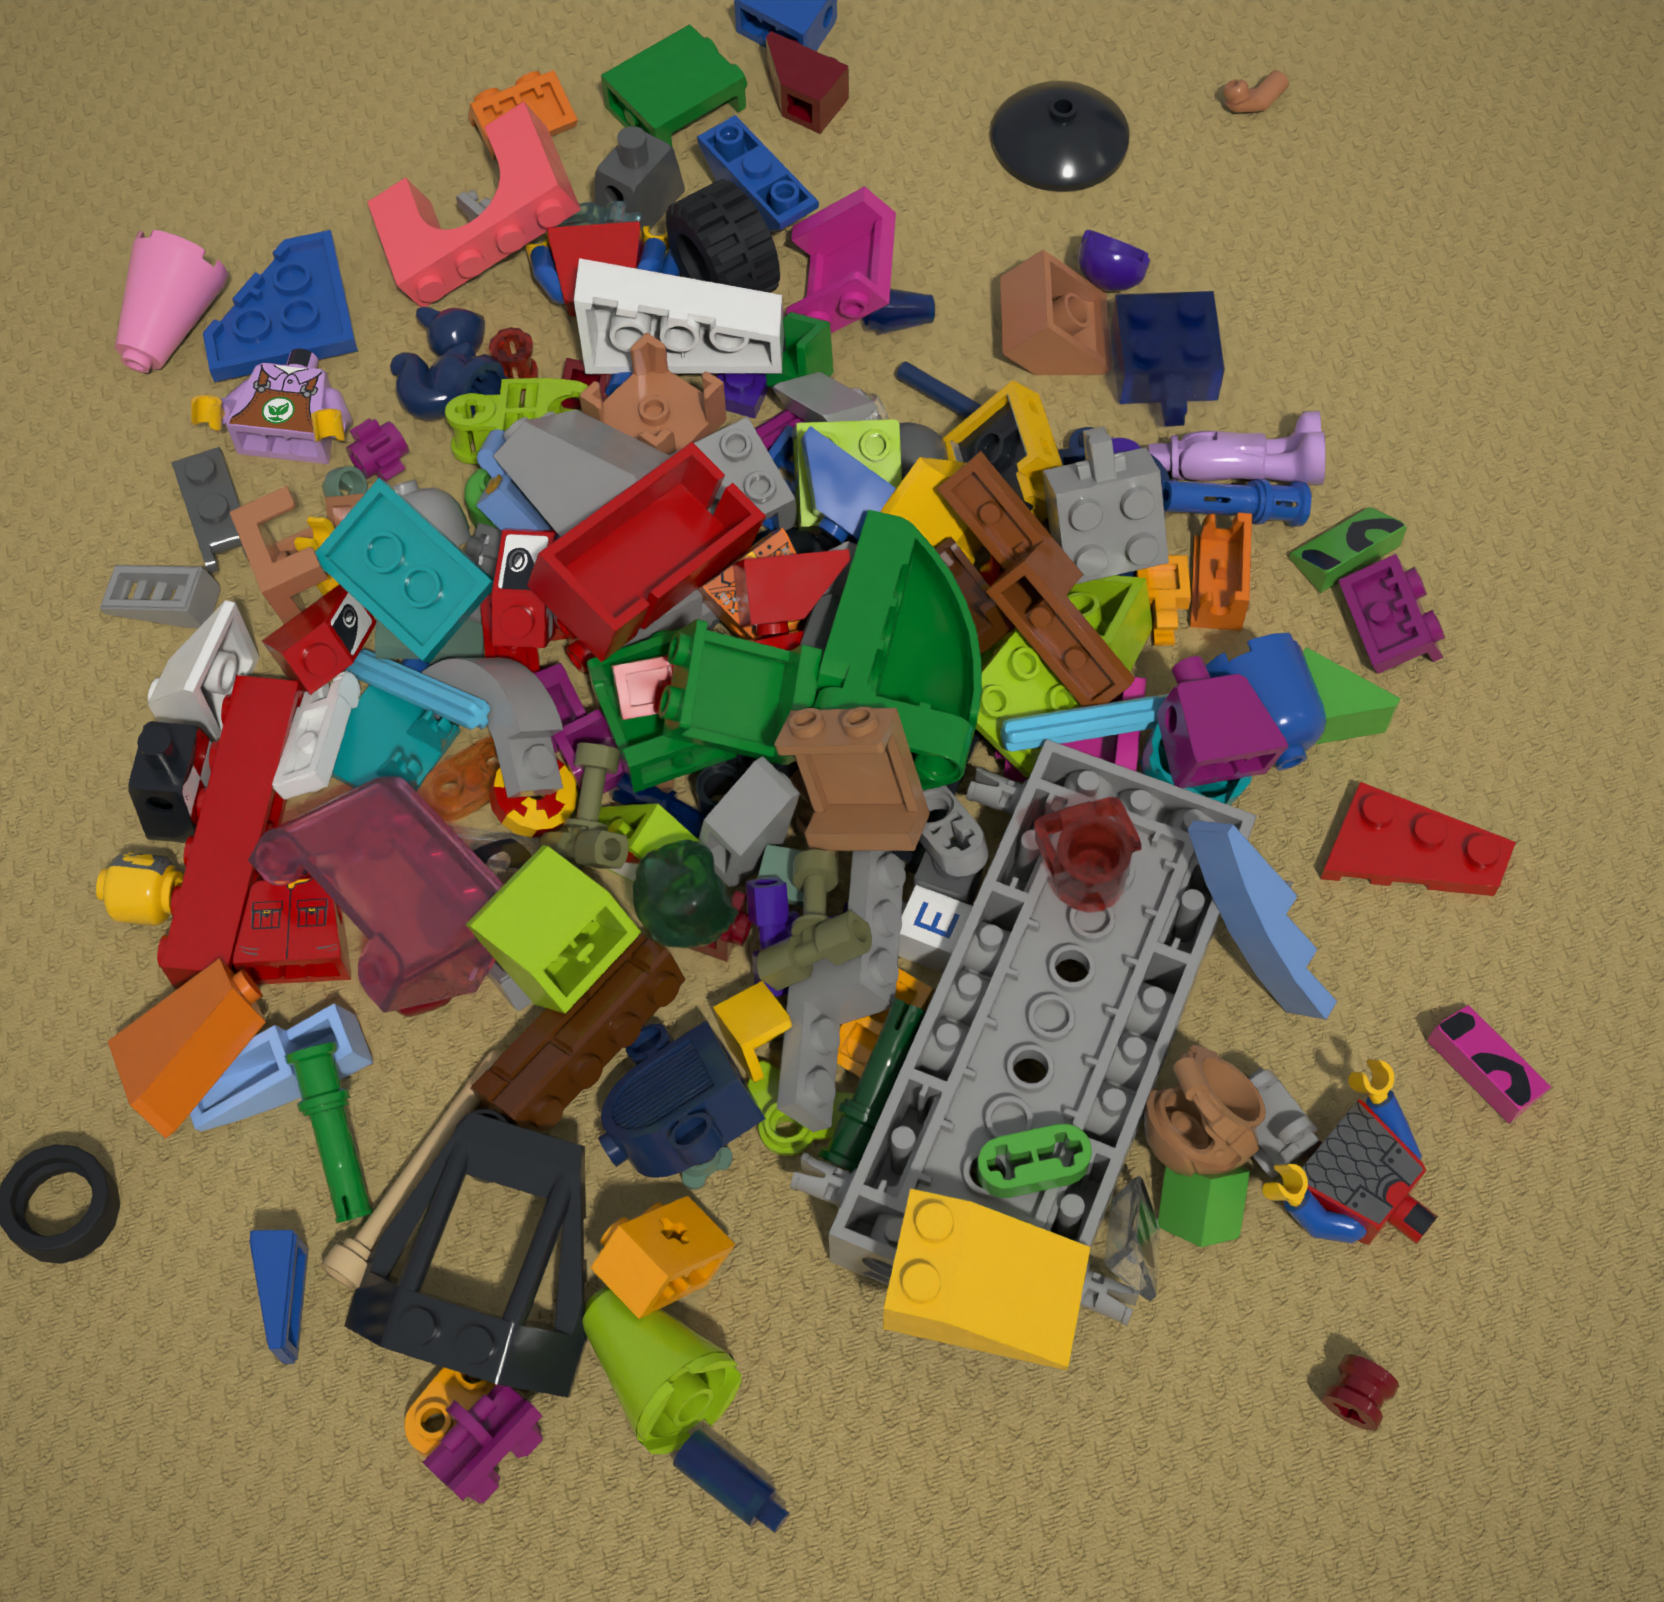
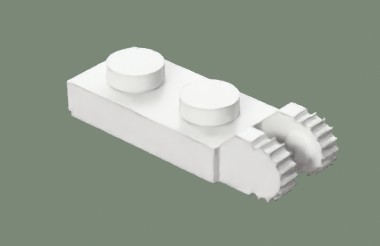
(316, 737)

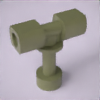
(587, 840)
(814, 933)

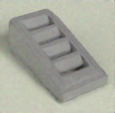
(189, 608)

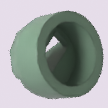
(345, 478)

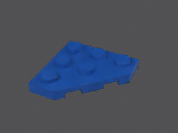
(285, 308)

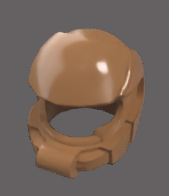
(1206, 1119)

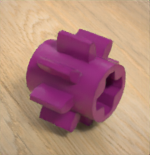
(377, 449)

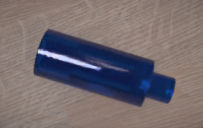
(730, 1481)

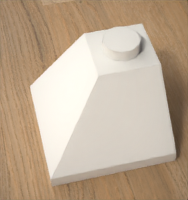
(204, 672)

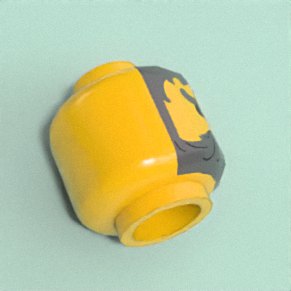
(138, 888)

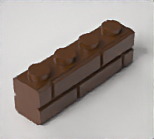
(569, 1050)

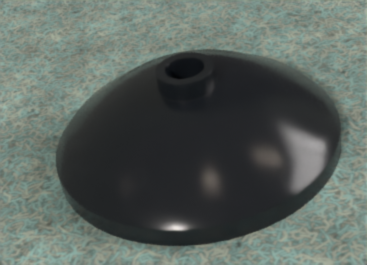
(1060, 136)

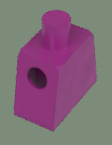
(1216, 728)

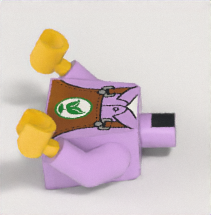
(280, 411)

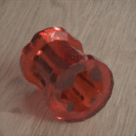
(501, 351)

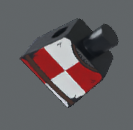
(168, 773)

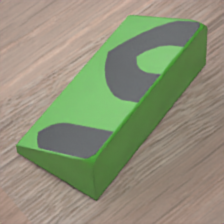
(1348, 547)

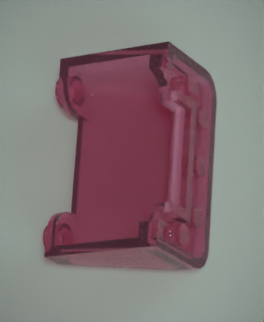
(398, 881)

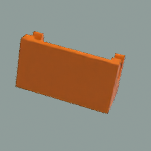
(1221, 574)

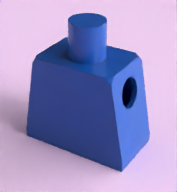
(797, 20)

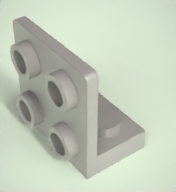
(750, 467)

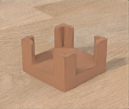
(657, 403)
(277, 566)

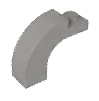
(519, 719)

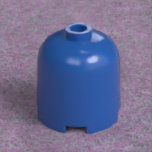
(1286, 689)

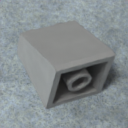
(573, 464)

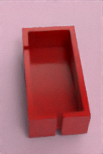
(644, 551)

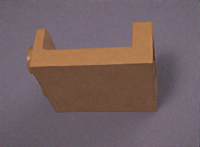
(856, 778)

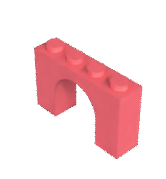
(528, 200)

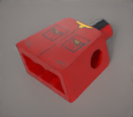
(292, 934)

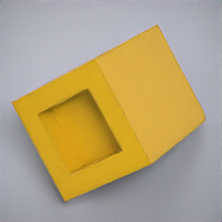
(750, 1022)

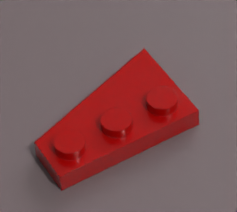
(1409, 843)

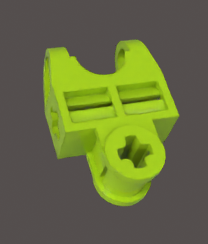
(503, 410)

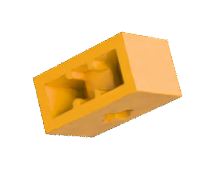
(661, 1255)

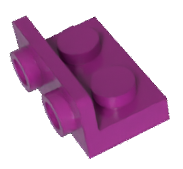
(1390, 613)

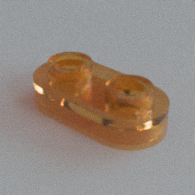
(472, 781)

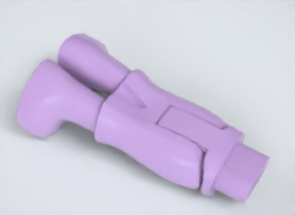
(1248, 455)

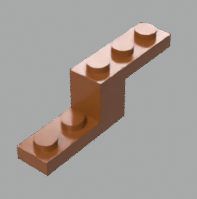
(1035, 583)

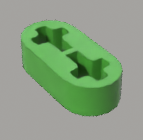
(1037, 1174)

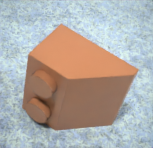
(1054, 319)

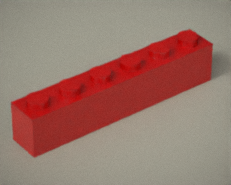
(231, 820)

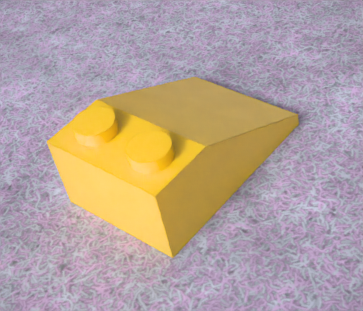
(985, 1281)

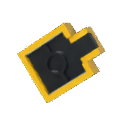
(1014, 438)

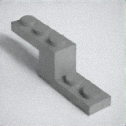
(842, 993)

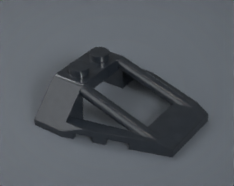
(462, 1337)

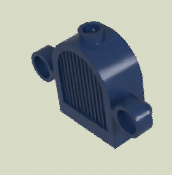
(676, 1103)

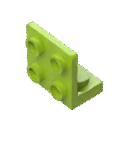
(869, 441)
(1015, 686)

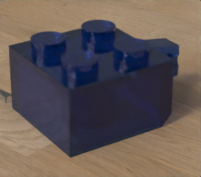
(1167, 350)

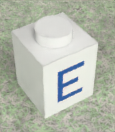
(931, 927)

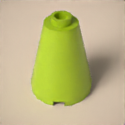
(659, 1371)

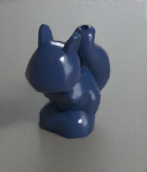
(455, 338)

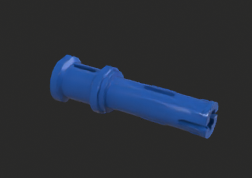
(1255, 498)

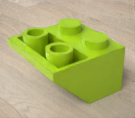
(553, 930)

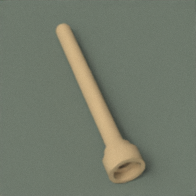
(348, 1261)

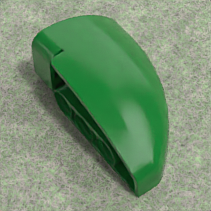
(907, 646)

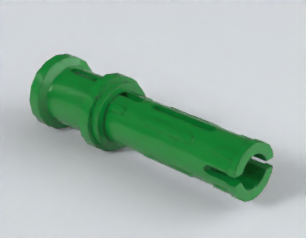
(324, 1103)

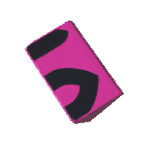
(1488, 1063)

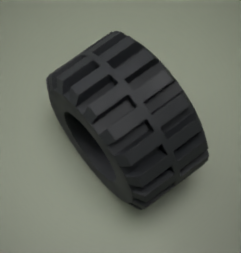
(722, 239)

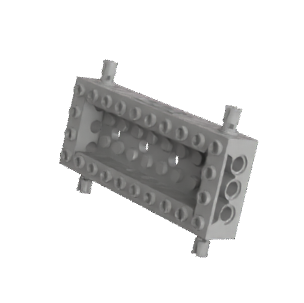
(1008, 1004)

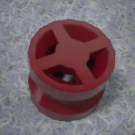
(1360, 1392)

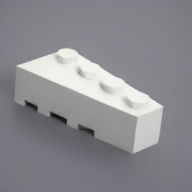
(697, 320)

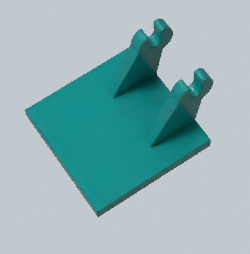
(391, 739)

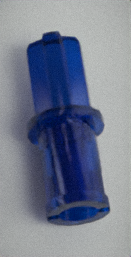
(683, 813)

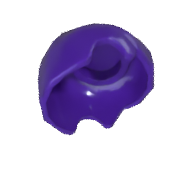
(1110, 262)

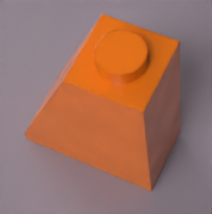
(186, 1044)

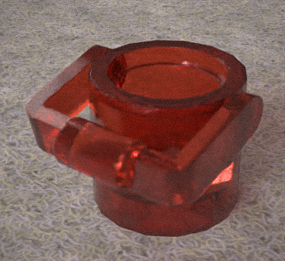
(1091, 852)

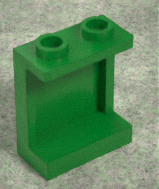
(672, 84)
(735, 691)
(644, 751)

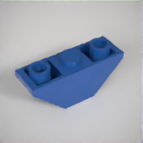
(744, 160)

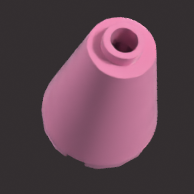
(163, 297)

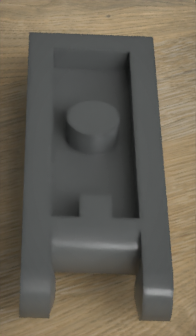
(209, 499)

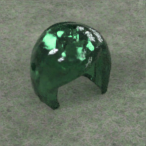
(682, 895)

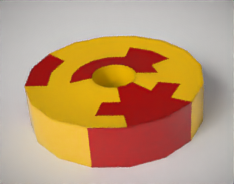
(532, 816)

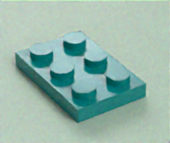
(404, 570)

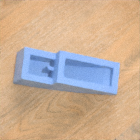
(263, 1080)

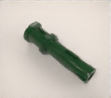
(863, 1111)

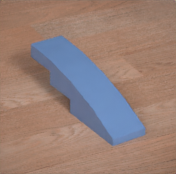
(1254, 909)

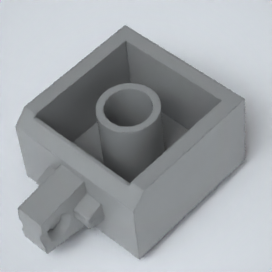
(1107, 509)

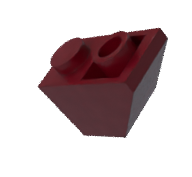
(805, 82)

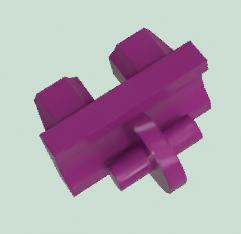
(481, 1439)

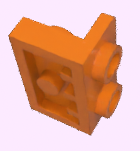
(538, 91)

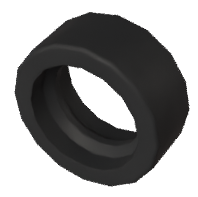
(32, 1172)

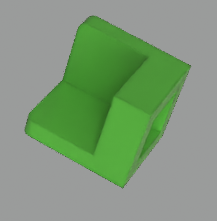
(1204, 1207)

